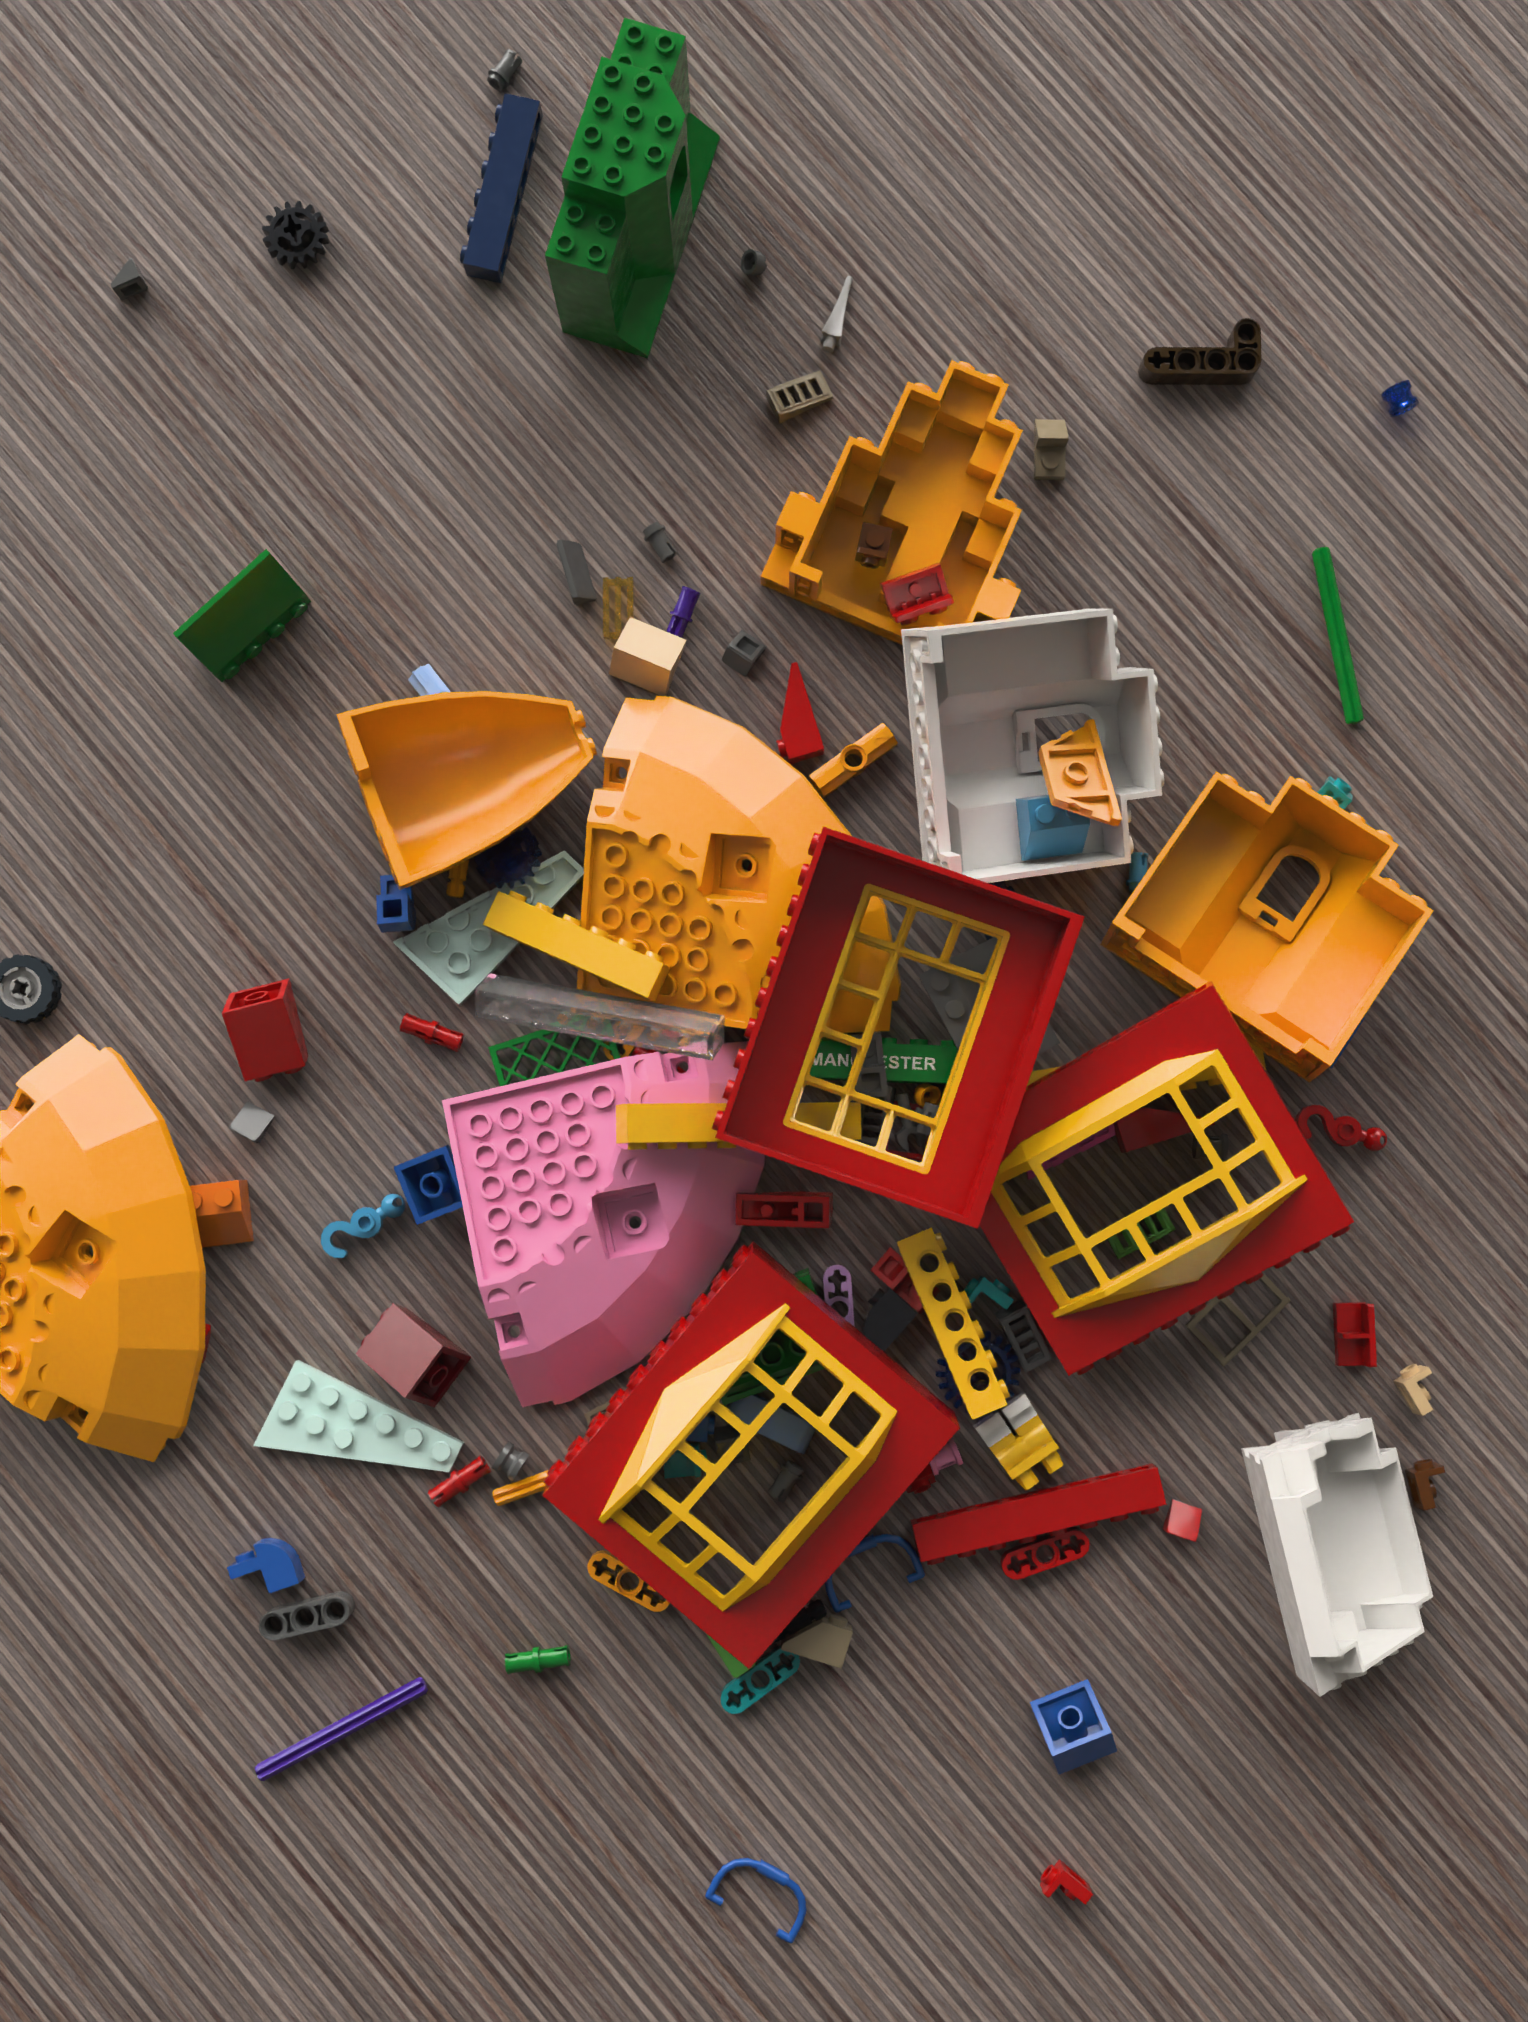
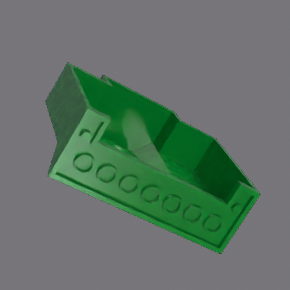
(629, 192)

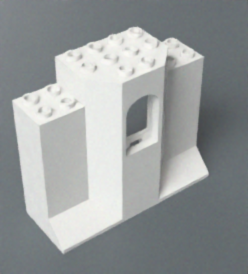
(972, 700)

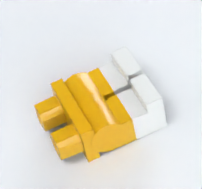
(1026, 1448)

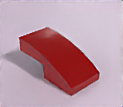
(895, 1275)

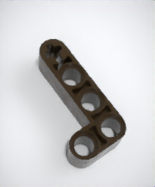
(1198, 358)

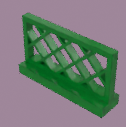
(526, 1040)

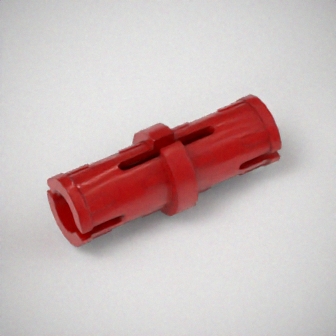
(432, 1032)
(459, 1481)

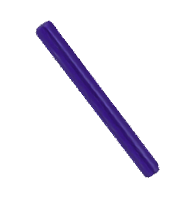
(341, 1729)

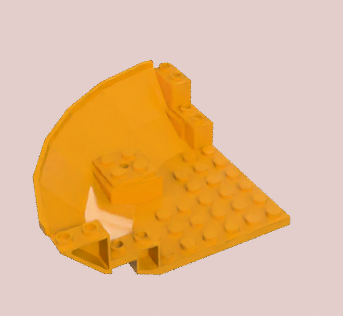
(672, 852)
(109, 1328)

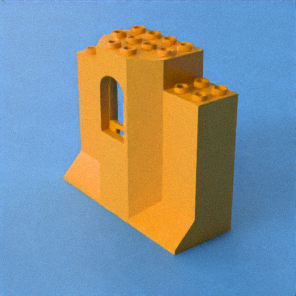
(1289, 984)

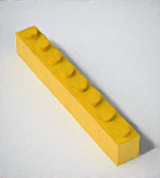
(693, 1123)

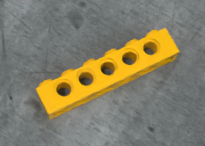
(912, 1251)

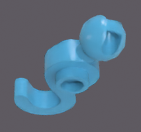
(364, 1224)

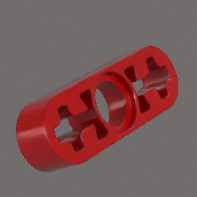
(1025, 1570)

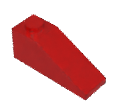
(798, 728)
(1149, 1127)
(785, 1209)

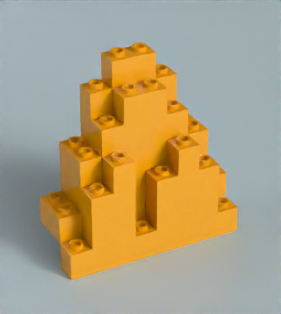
(937, 492)

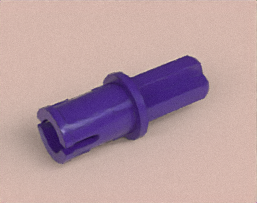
(683, 611)

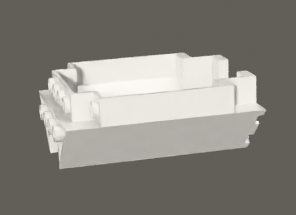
(1339, 1547)

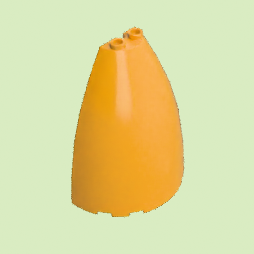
(460, 771)

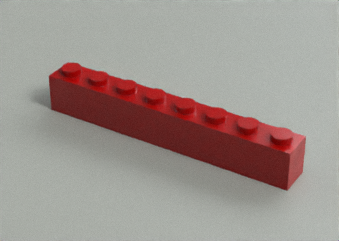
(1037, 1513)

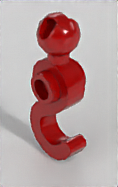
(1341, 1130)

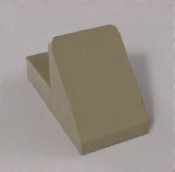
(1050, 449)

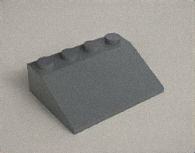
(955, 996)

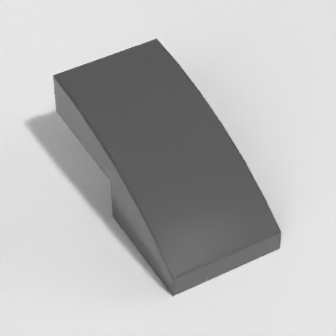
(872, 1076)

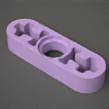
(844, 1285)

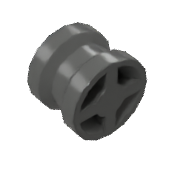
(510, 1461)

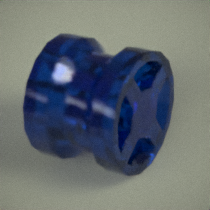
(1400, 398)

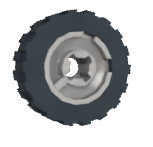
(40, 995)

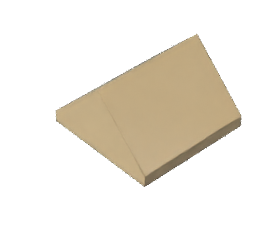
(646, 656)

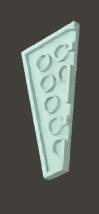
(462, 951)
(339, 1421)

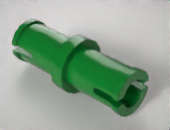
(537, 1659)

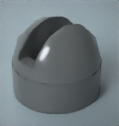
(755, 258)

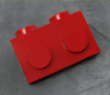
(916, 594)

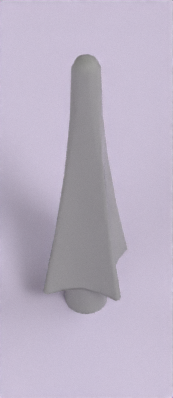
(834, 326)

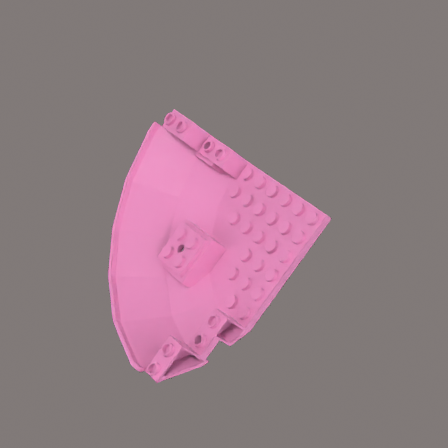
(554, 1209)

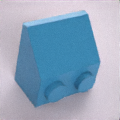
(1049, 830)

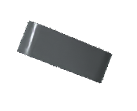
(295, 1625)

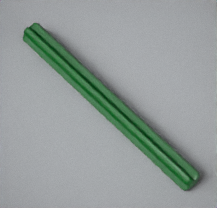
(1337, 635)

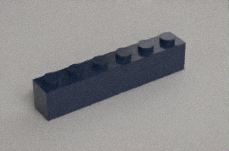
(502, 188)

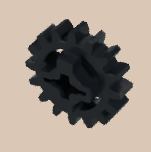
(281, 236)

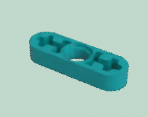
(736, 1686)

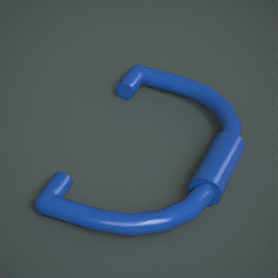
(868, 1543)
(772, 1873)

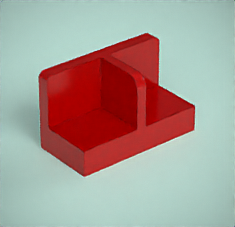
(1354, 1334)

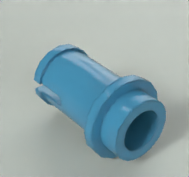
(1137, 869)

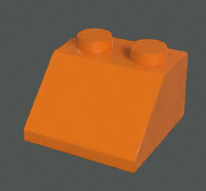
(223, 1212)

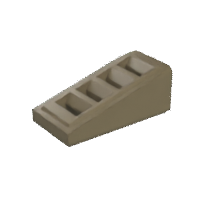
(785, 413)

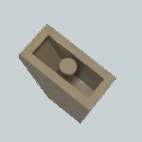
(821, 1641)

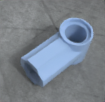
(427, 681)

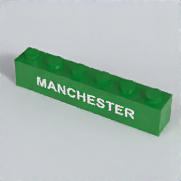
(903, 1062)

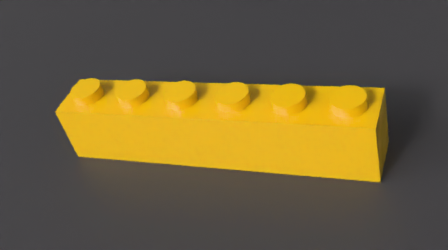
(577, 946)

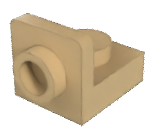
(1412, 1392)

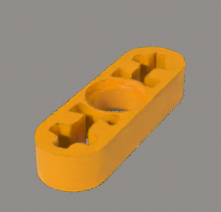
(603, 1578)

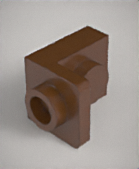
(873, 545)
(1420, 1486)

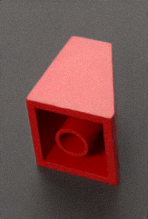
(265, 1030)

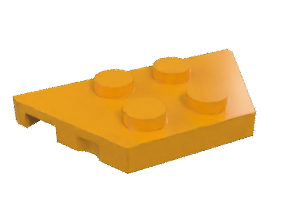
(1079, 775)

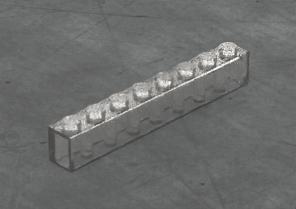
(600, 1016)

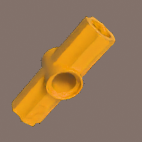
(868, 748)

